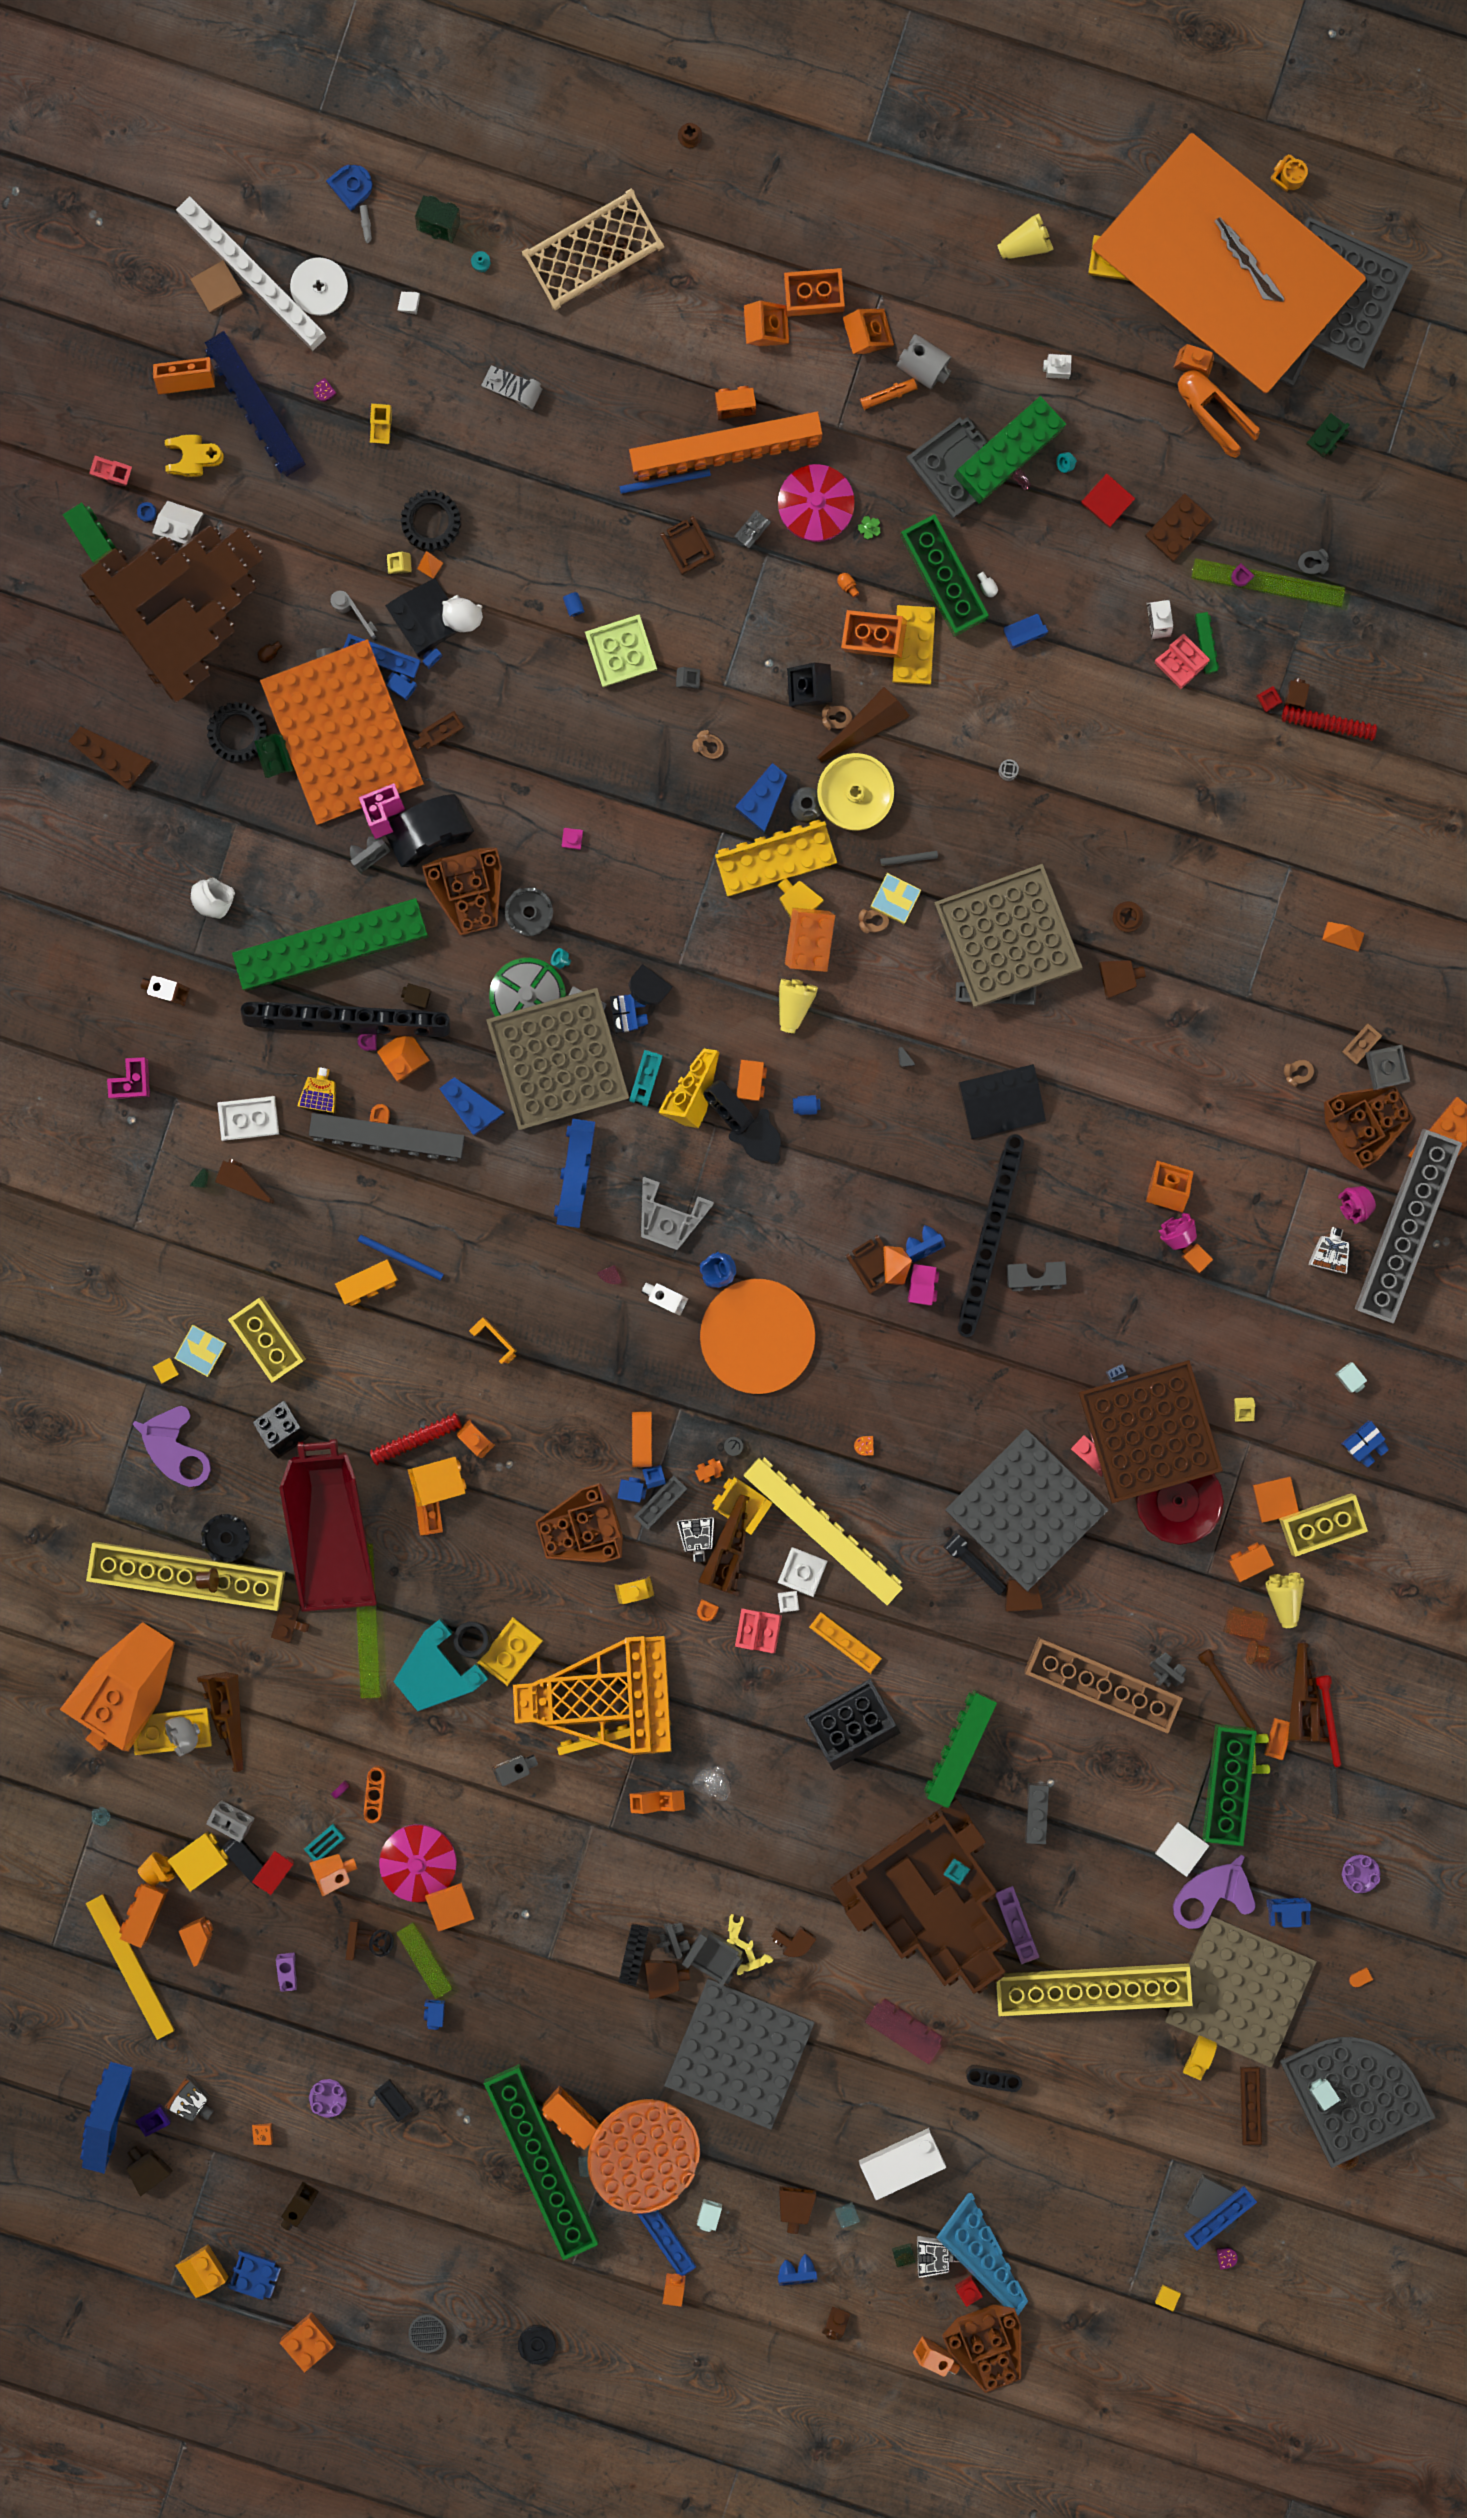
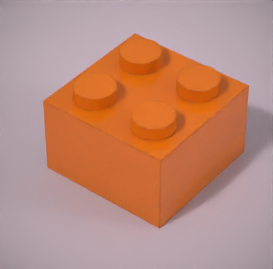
(307, 2342)

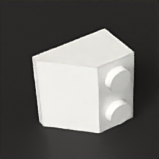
(177, 523)

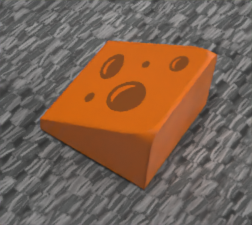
(262, 2134)

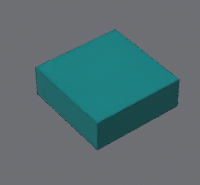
(956, 1871)

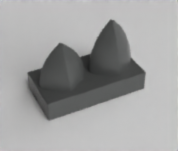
(363, 859)

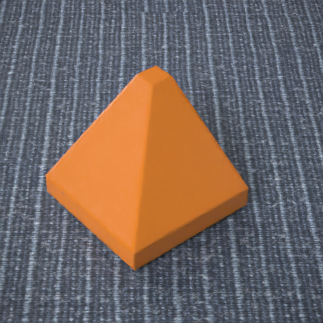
(430, 565)

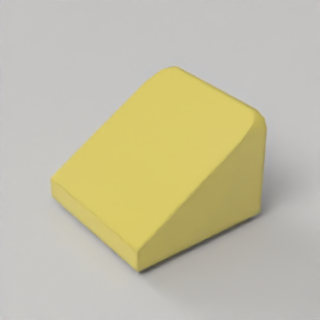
(399, 563)
(1244, 1409)

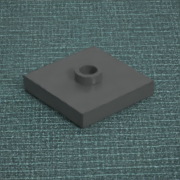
(1387, 1067)

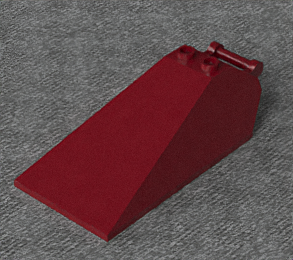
(326, 1530)

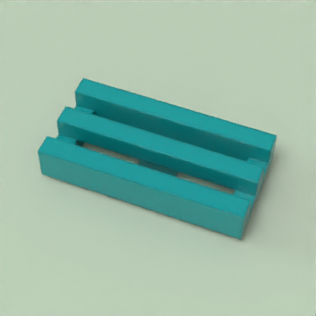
(337, 1832)

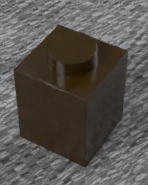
(416, 995)

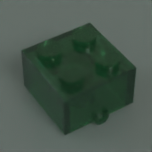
(438, 218)

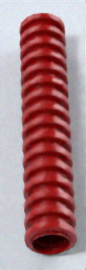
(1329, 723)
(415, 1439)

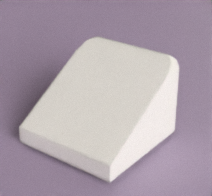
(409, 302)

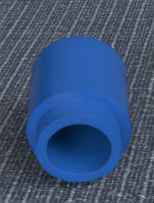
(806, 1105)

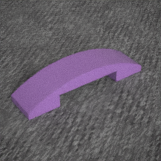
(1017, 1925)

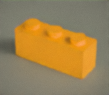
(367, 1283)

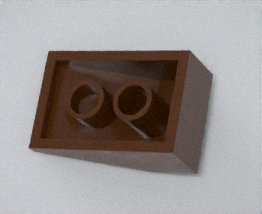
(239, 1179)

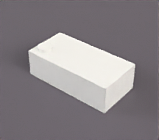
(902, 2164)

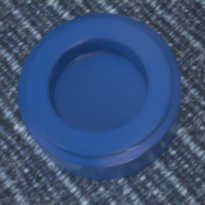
(146, 512)

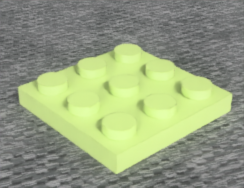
(621, 650)

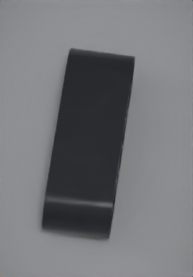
(728, 1106)
(243, 1858)
(986, 2072)

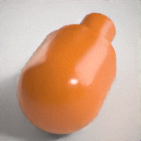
(847, 584)

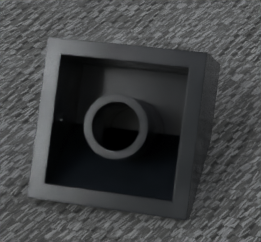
(809, 684)

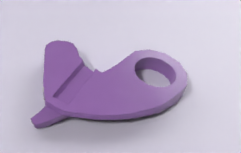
(167, 1454)
(1209, 1886)

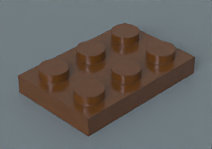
(1178, 527)

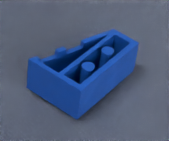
(762, 798)
(470, 1106)

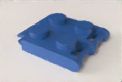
(254, 2275)

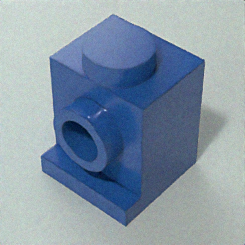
(400, 685)
(434, 2013)

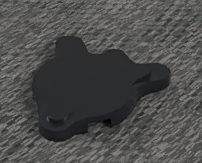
(760, 1139)

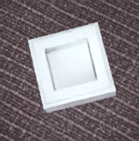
(788, 1601)

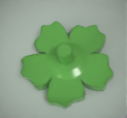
(869, 527)

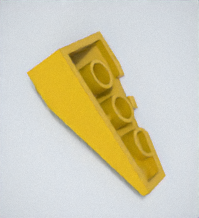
(687, 1101)

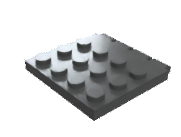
(941, 457)

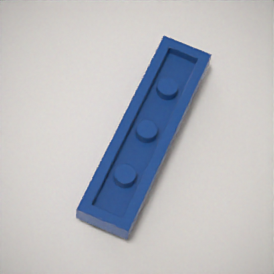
(389, 658)
(1220, 2218)

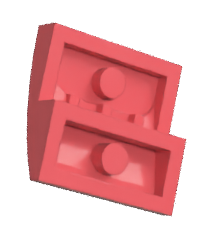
(1182, 661)
(758, 1630)

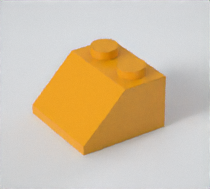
(202, 2271)

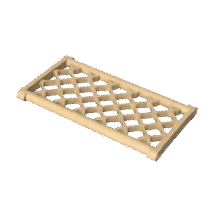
(528, 253)

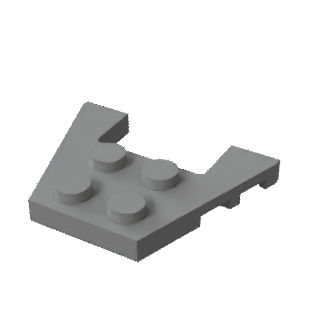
(666, 1224)

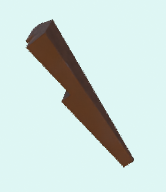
(875, 717)
(723, 1565)
(223, 1696)
(1305, 1715)

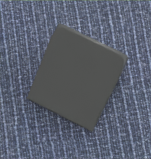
(688, 678)
(904, 1059)

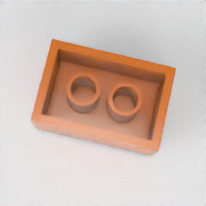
(814, 292)
(874, 634)
(809, 939)
(143, 1914)
(570, 2118)

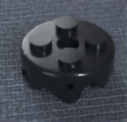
(216, 1547)

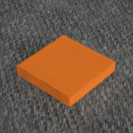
(1275, 1499)
(449, 1907)

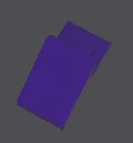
(153, 2121)

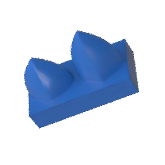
(931, 1244)
(805, 2274)

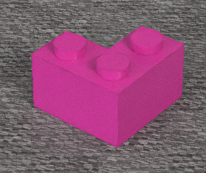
(379, 806)
(136, 1081)
(922, 1285)

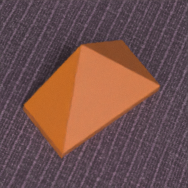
(1343, 936)
(896, 1265)

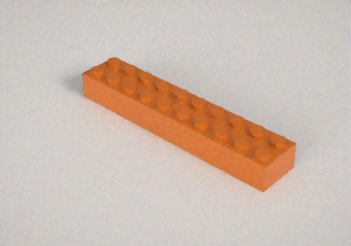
(726, 446)

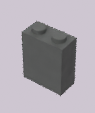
(1208, 2196)

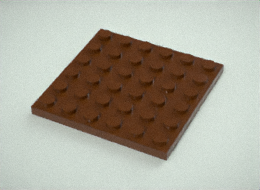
(1150, 1431)

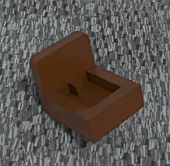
(836, 2324)

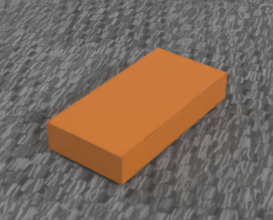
(1278, 1739)

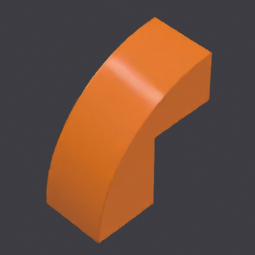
(657, 1801)

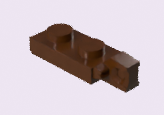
(439, 731)

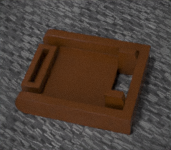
(686, 542)
(869, 1263)

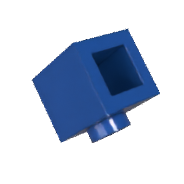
(632, 1490)

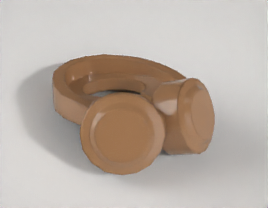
(829, 724)
(706, 736)
(866, 928)
(1290, 1068)

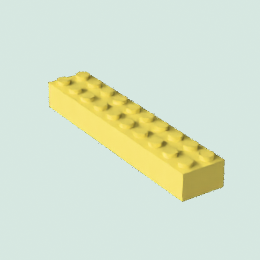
(825, 1533)
(177, 1575)
(1094, 1989)

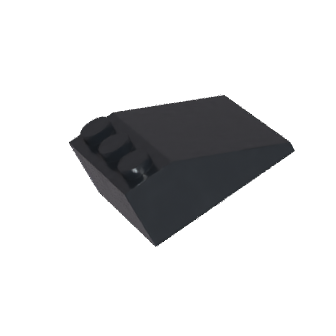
(420, 616)

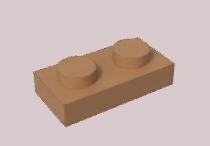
(1361, 1044)

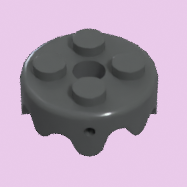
(526, 898)

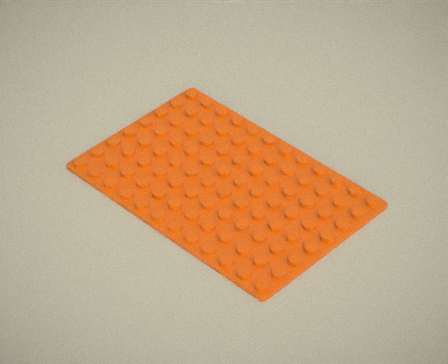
(1177, 258)

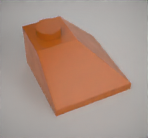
(403, 1057)

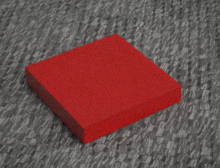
(1107, 500)

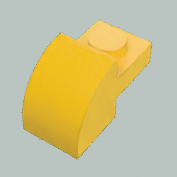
(380, 423)
(1200, 2057)

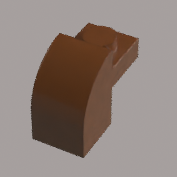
(795, 1946)

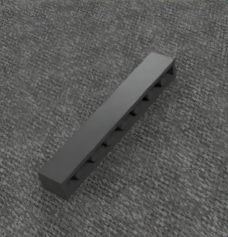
(386, 1135)

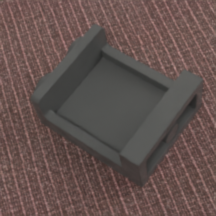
(713, 1956)

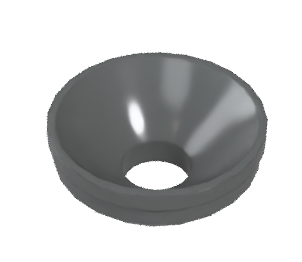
(801, 813)

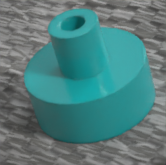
(484, 264)
(1066, 462)
(560, 958)

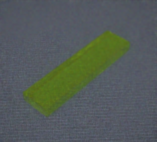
(424, 1960)

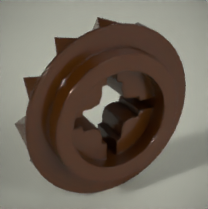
(621, 242)
(1124, 908)

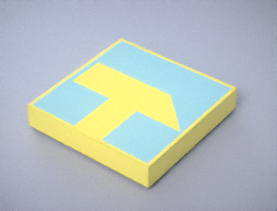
(895, 898)
(200, 1350)

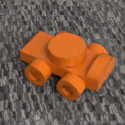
(705, 1472)

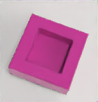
(572, 838)

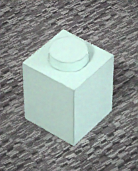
(1351, 1378)
(1324, 2093)
(709, 2215)

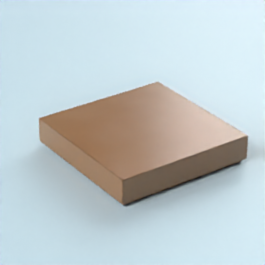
(216, 286)

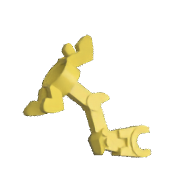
(734, 1930)

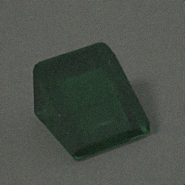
(201, 1179)
(903, 2255)

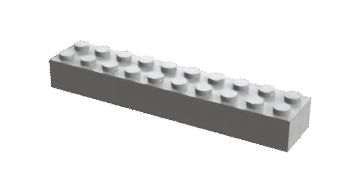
(1408, 1226)

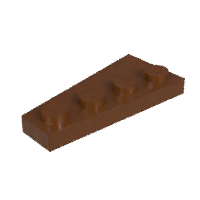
(113, 758)

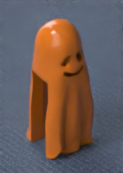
(1198, 392)

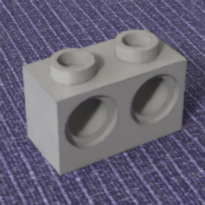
(230, 1821)

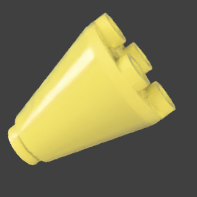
(1026, 240)
(794, 1003)
(1286, 1597)

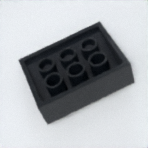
(1002, 1101)
(851, 1724)

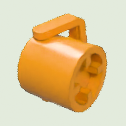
(1292, 175)
(156, 1869)

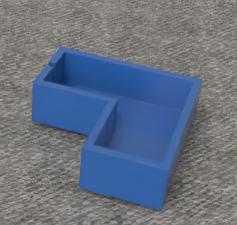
(105, 2113)

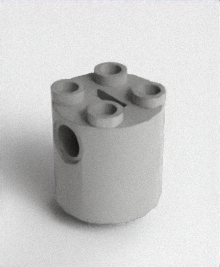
(924, 362)

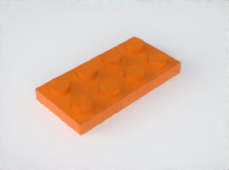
(1452, 1124)

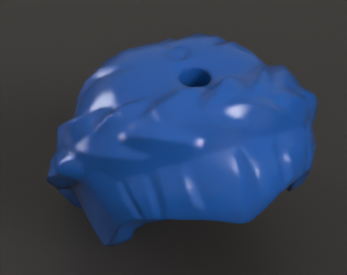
(718, 1270)

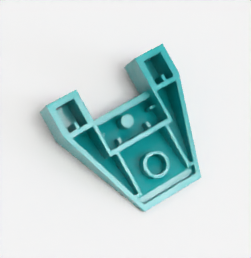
(429, 1674)

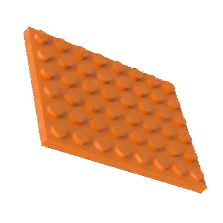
(341, 730)

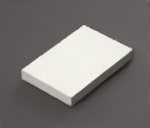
(248, 1118)

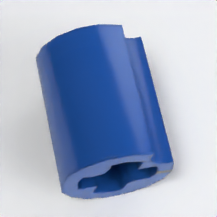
(573, 604)

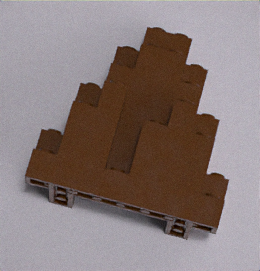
(175, 600)
(924, 1909)

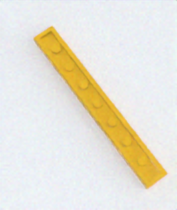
(130, 1967)

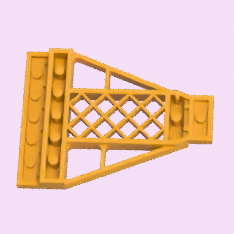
(646, 1696)

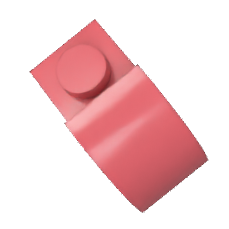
(111, 471)
(1086, 1451)

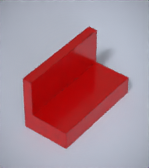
(273, 1872)

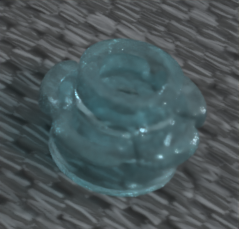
(100, 1821)

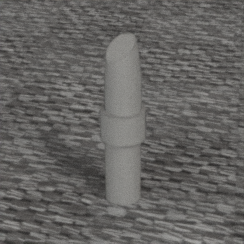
(365, 223)

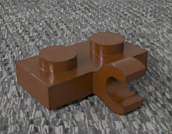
(287, 1622)

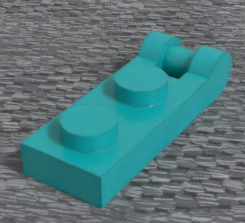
(646, 1077)

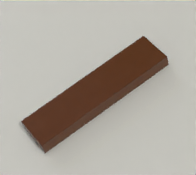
(1250, 2105)

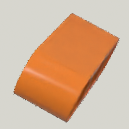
(641, 1439)
(371, 1803)

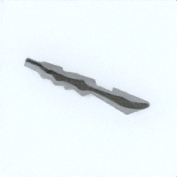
(1248, 261)

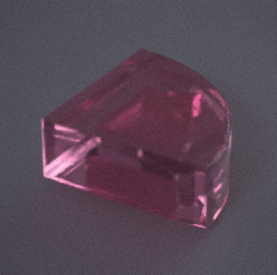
(1022, 479)
(610, 1275)

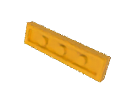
(845, 1642)

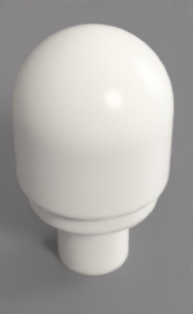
(987, 585)

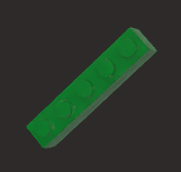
(1206, 642)

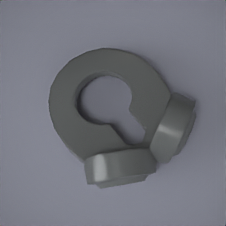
(1320, 555)

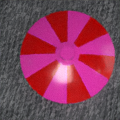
(816, 503)
(417, 1862)

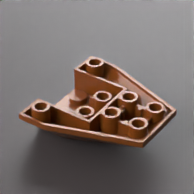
(467, 888)
(1366, 1122)
(582, 1528)
(987, 2345)

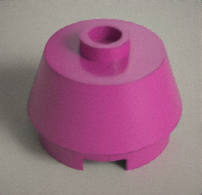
(1357, 1203)
(1178, 1232)

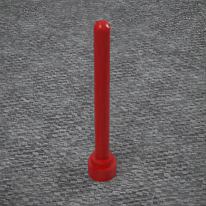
(1324, 1684)

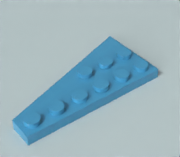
(980, 2253)

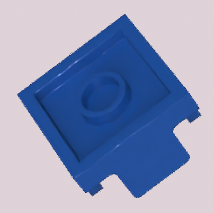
(1289, 1911)

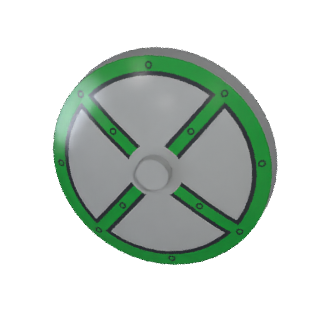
(523, 985)

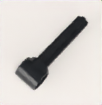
(958, 1548)

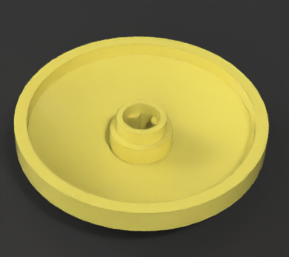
(855, 791)

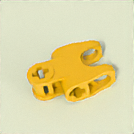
(194, 455)

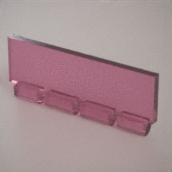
(909, 2036)

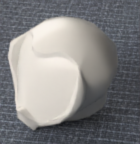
(461, 614)
(212, 898)

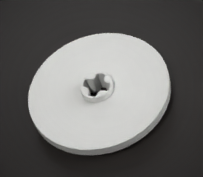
(331, 294)

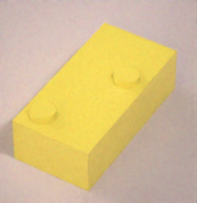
(267, 1339)
(1323, 1524)

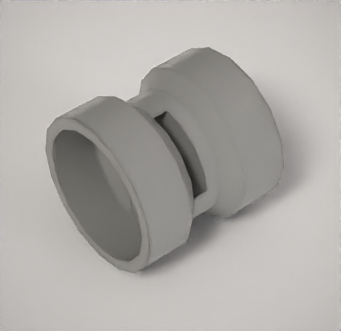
(1008, 773)

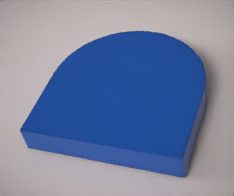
(351, 185)

